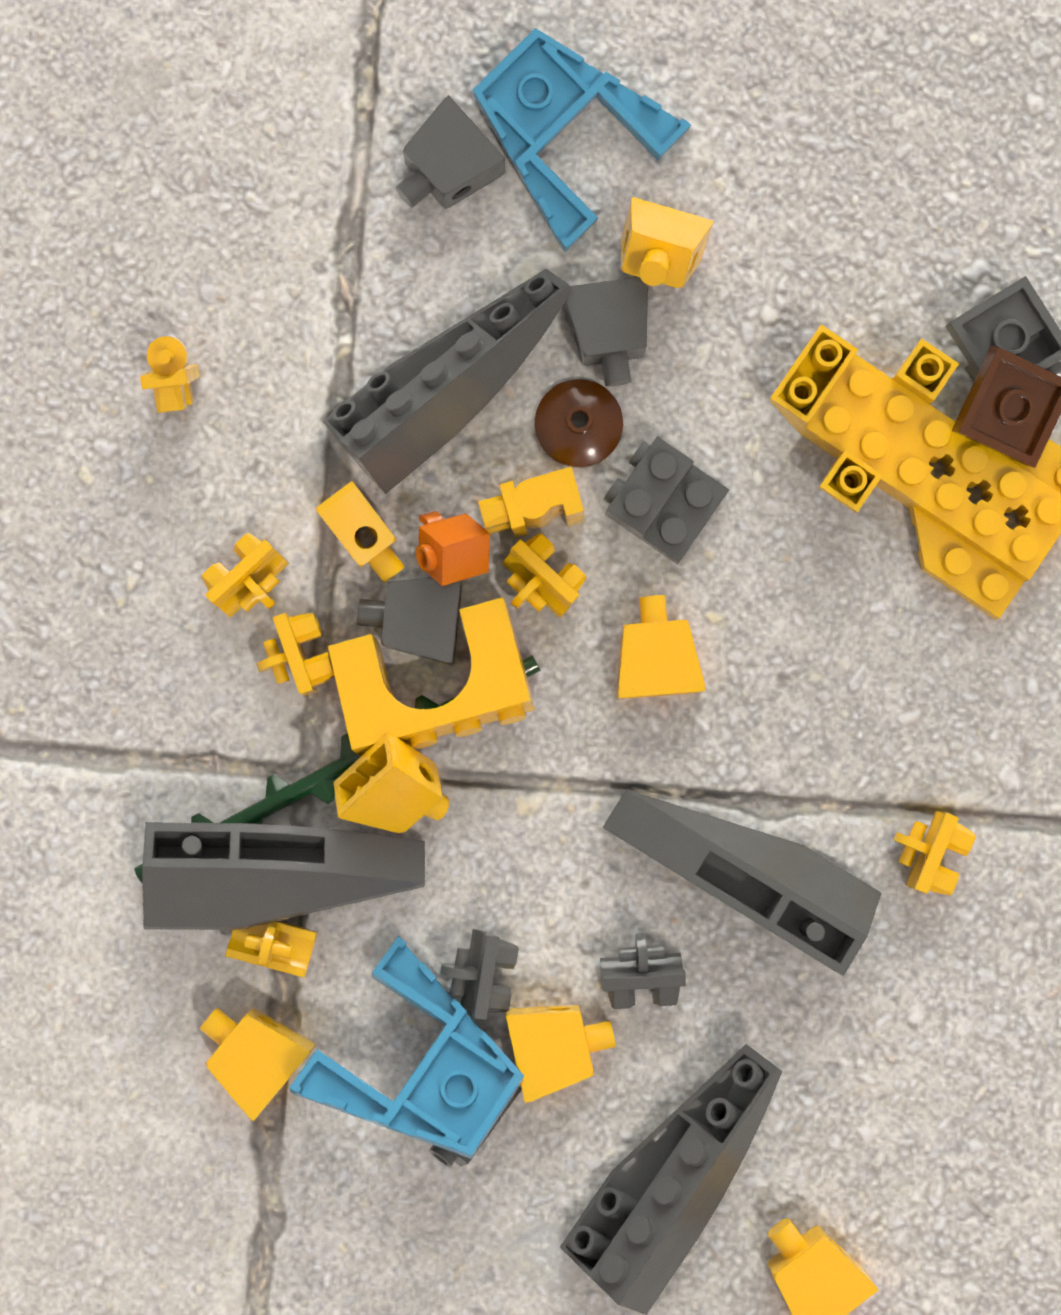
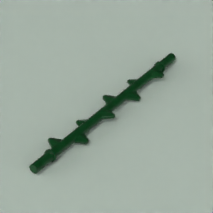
(319, 783)

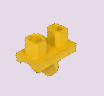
(169, 375)
(248, 580)
(538, 581)
(292, 633)
(941, 835)
(274, 947)

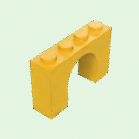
(492, 693)

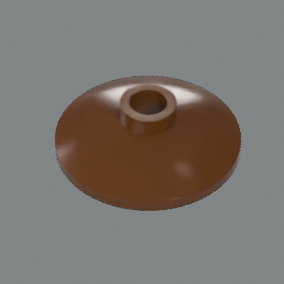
(572, 444)

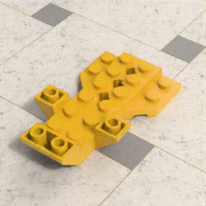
(887, 437)

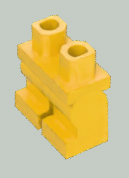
(533, 503)

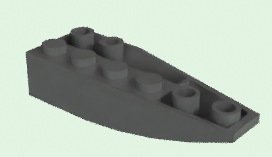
(443, 383)
(266, 873)
(756, 874)
(671, 1185)

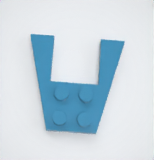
(537, 96)
(453, 1090)

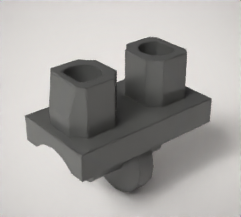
(642, 969)
(474, 974)

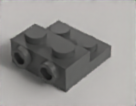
(1009, 320)
(664, 499)

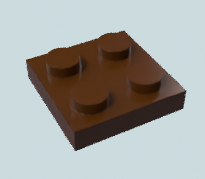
(1011, 407)

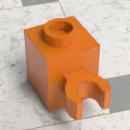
(452, 547)

